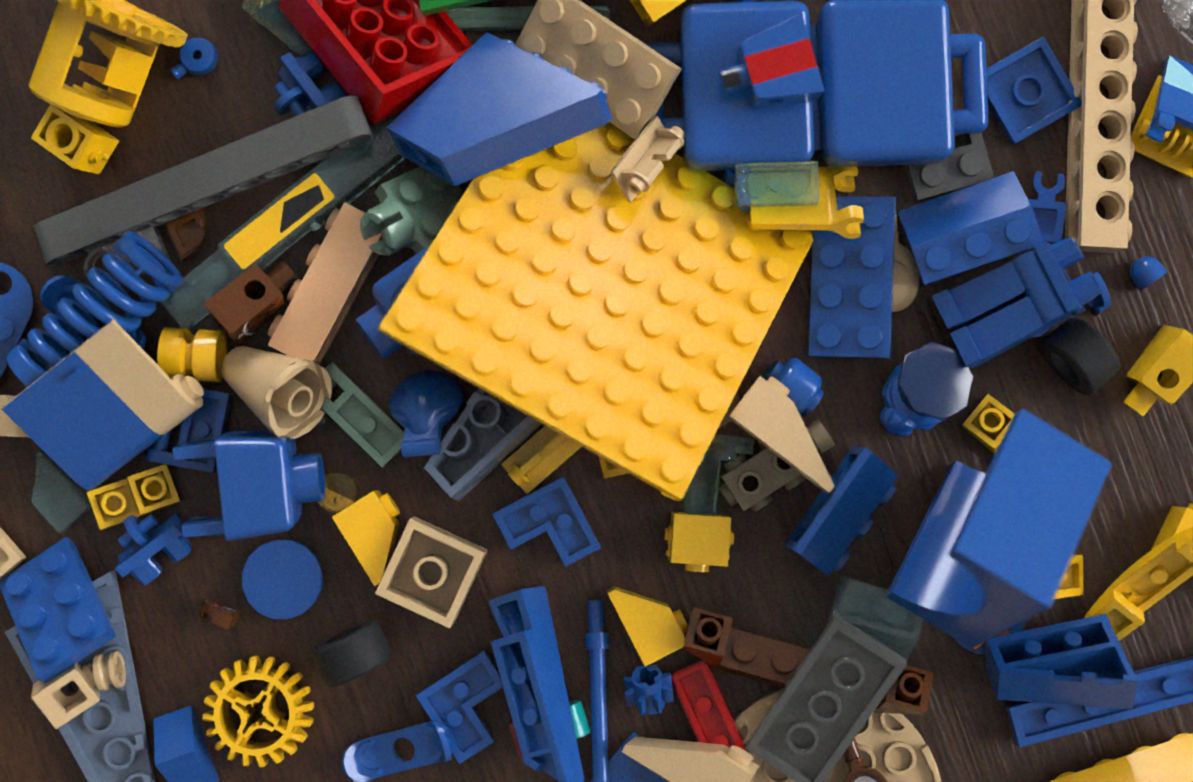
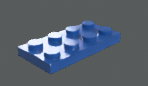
(854, 285)

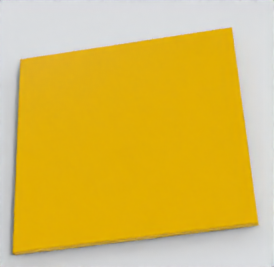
(600, 308)

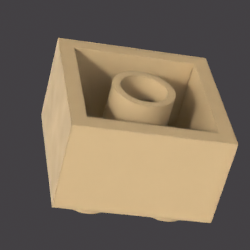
(431, 571)

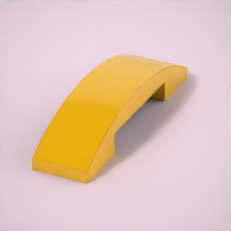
(1146, 583)

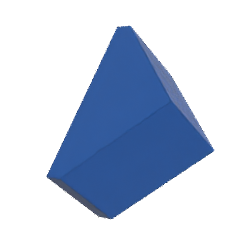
(182, 748)

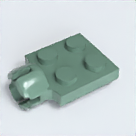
(409, 211)

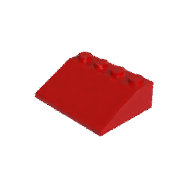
(379, 48)

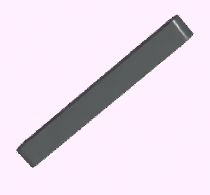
(203, 180)

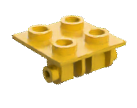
(1177, 145)

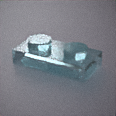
(776, 184)

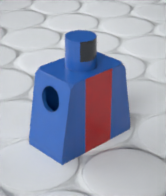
(776, 67)

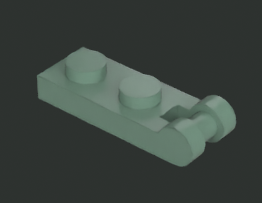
(363, 418)

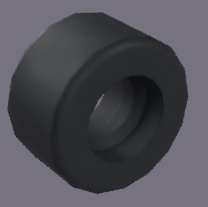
(1080, 356)
(351, 653)

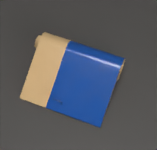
(102, 406)

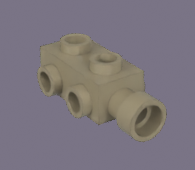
(766, 471)

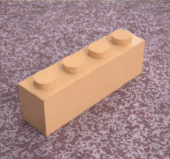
(327, 290)

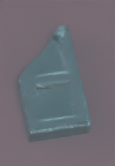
(57, 495)

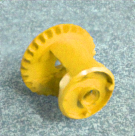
(127, 63)

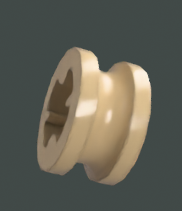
(109, 670)

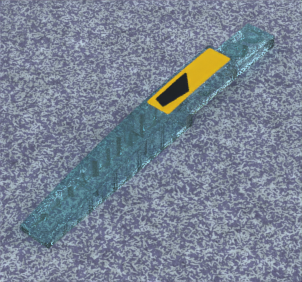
(286, 220)

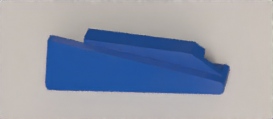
(535, 683)

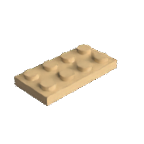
(601, 52)

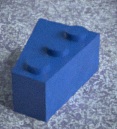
(1062, 665)

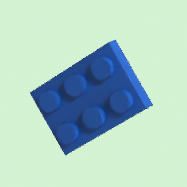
(56, 610)

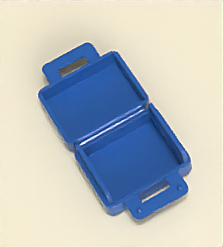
(881, 77)

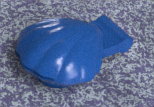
(423, 408)

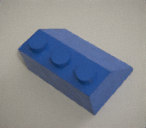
(970, 228)
(845, 512)

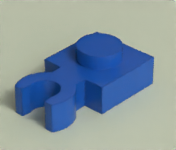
(1048, 213)

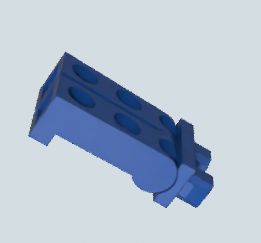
(1035, 274)

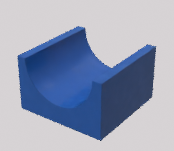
(1002, 537)

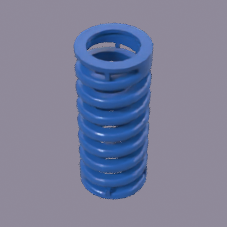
(77, 319)

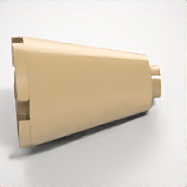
(278, 388)

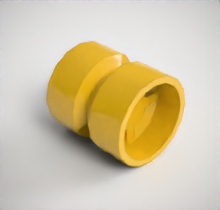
(192, 354)

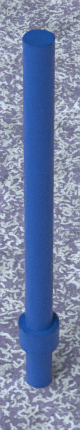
(597, 641)

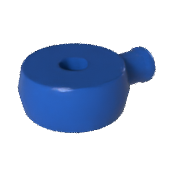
(188, 58)

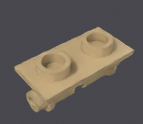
(645, 158)

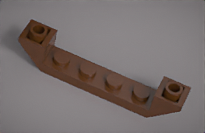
(775, 662)

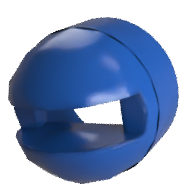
(1146, 271)

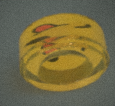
(340, 492)

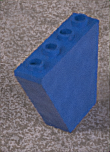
(495, 111)

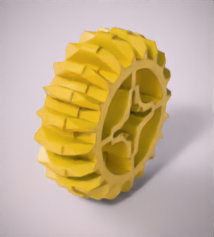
(244, 704)

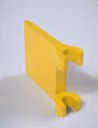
(820, 216)

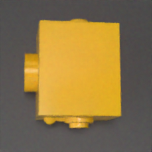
(75, 140)
(699, 540)

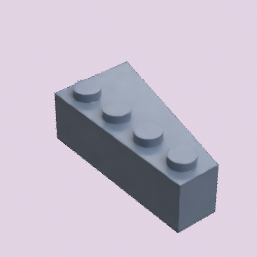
(478, 443)

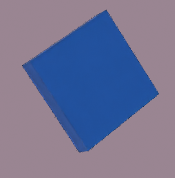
(1029, 91)

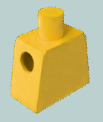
(1167, 352)

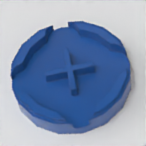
(282, 579)

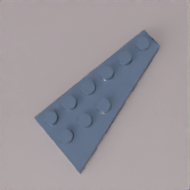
(111, 734)

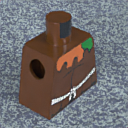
(238, 313)

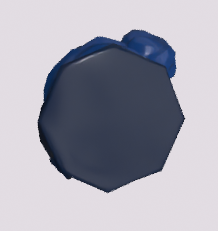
(925, 389)

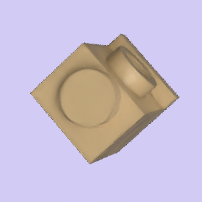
(64, 705)

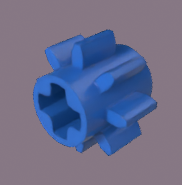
(648, 689)

